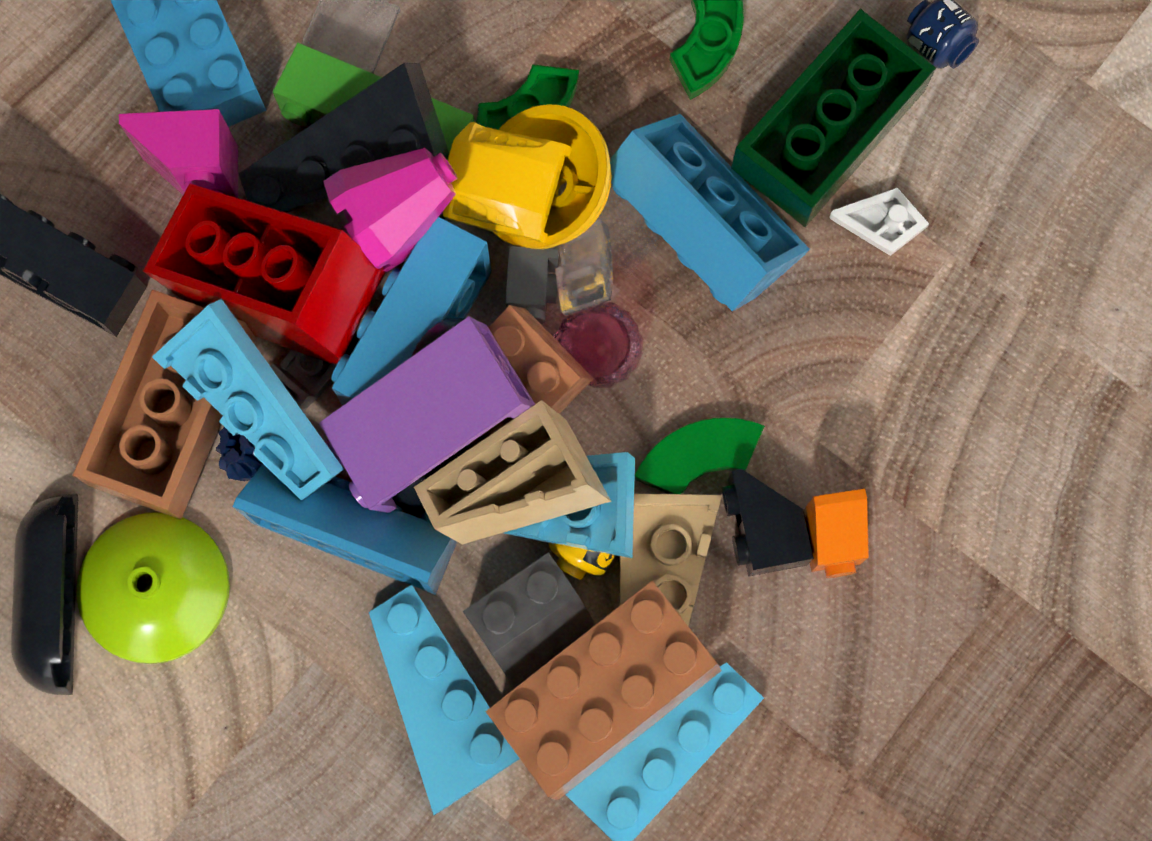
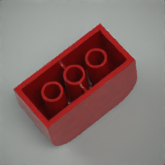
(271, 268)

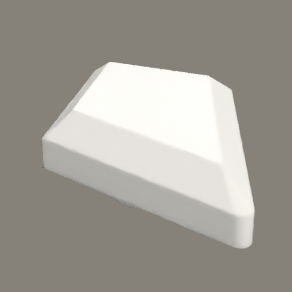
(882, 220)

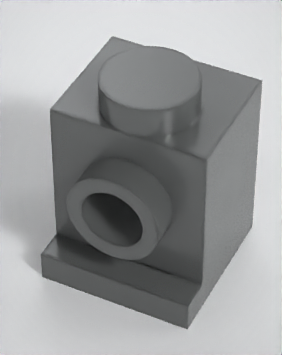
(529, 279)

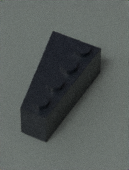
(377, 123)
(66, 269)

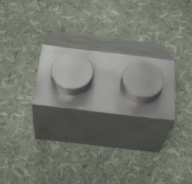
(530, 619)

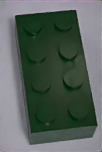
(832, 117)

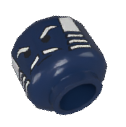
(942, 32)

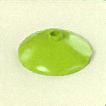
(180, 606)

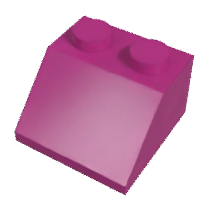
(186, 147)

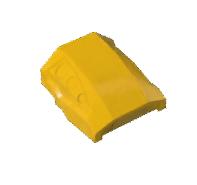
(504, 181)

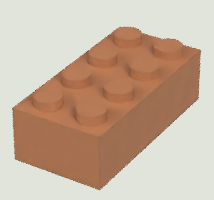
(150, 428)
(603, 691)

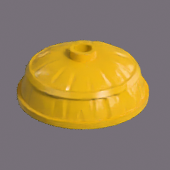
(585, 171)

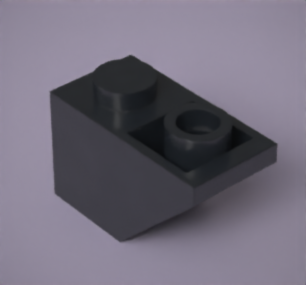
(769, 526)

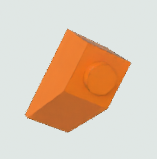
(838, 532)

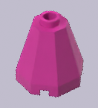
(392, 202)

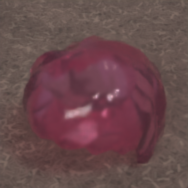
(603, 343)

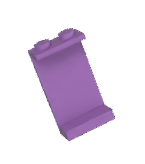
(424, 413)

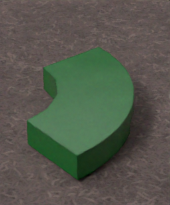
(710, 45)
(543, 87)
(697, 450)

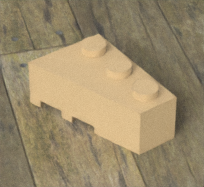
(513, 479)

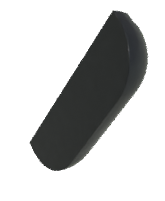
(46, 594)

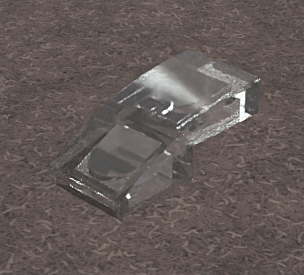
(585, 270)

